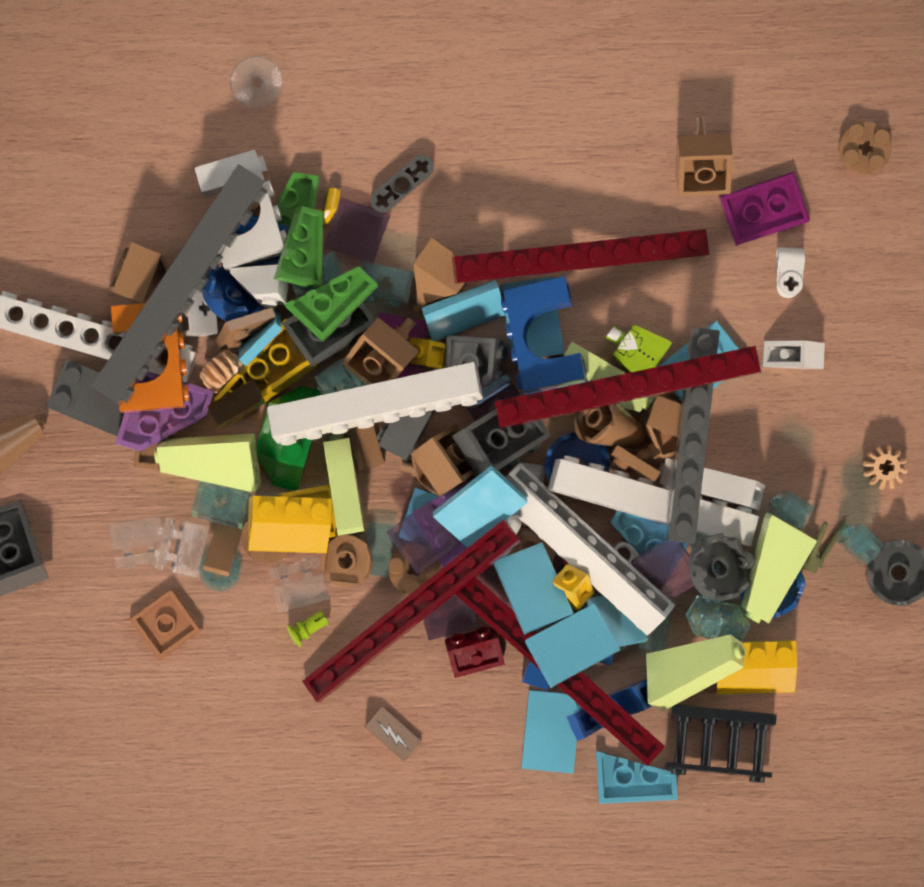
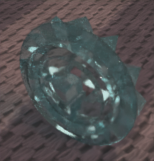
(222, 582)

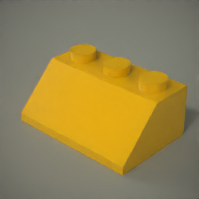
(289, 524)
(768, 668)

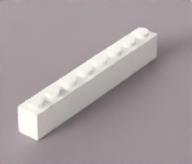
(375, 403)
(646, 500)
(589, 553)

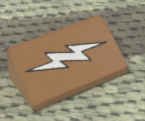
(392, 733)

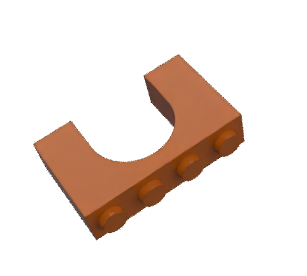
(167, 389)

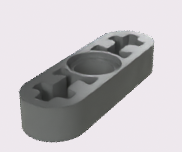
(401, 173)

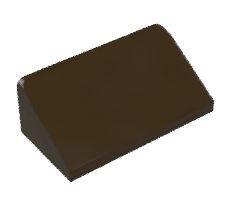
(236, 404)

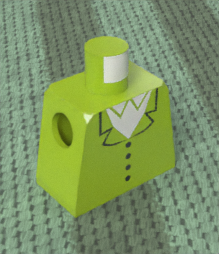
(637, 348)

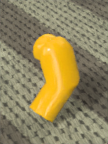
(331, 204)

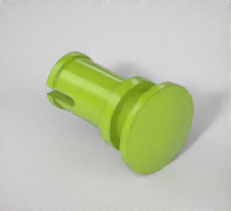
(307, 627)

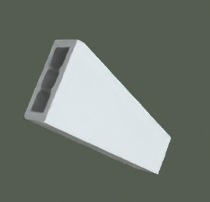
(721, 486)

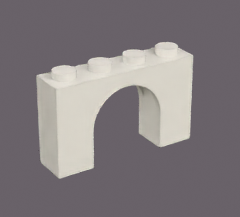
(265, 238)

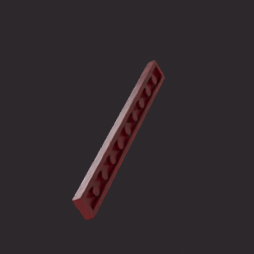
(580, 256)
(628, 386)
(411, 611)
(577, 687)

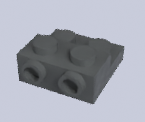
(484, 352)

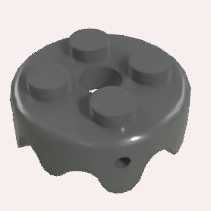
(733, 564)
(882, 583)

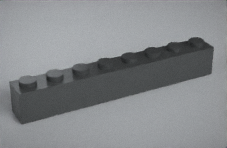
(691, 445)

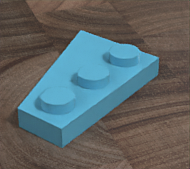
(639, 531)
(632, 782)

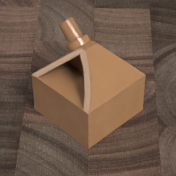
(703, 162)
(138, 273)
(434, 275)
(381, 352)
(662, 429)
(439, 463)

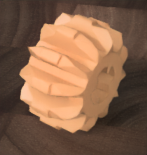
(221, 370)
(889, 475)

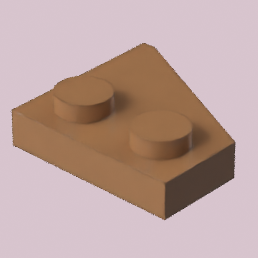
(240, 329)
(624, 461)

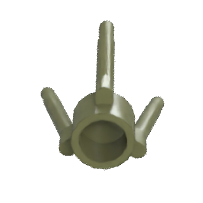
(813, 560)

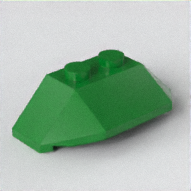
(285, 462)

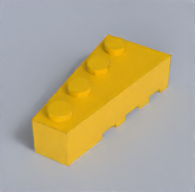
(272, 369)

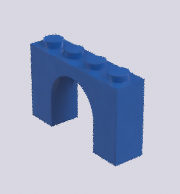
(523, 306)

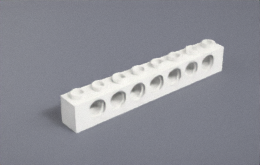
(77, 340)

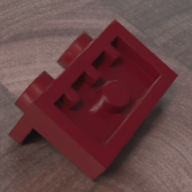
(474, 651)

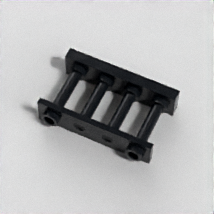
(709, 718)

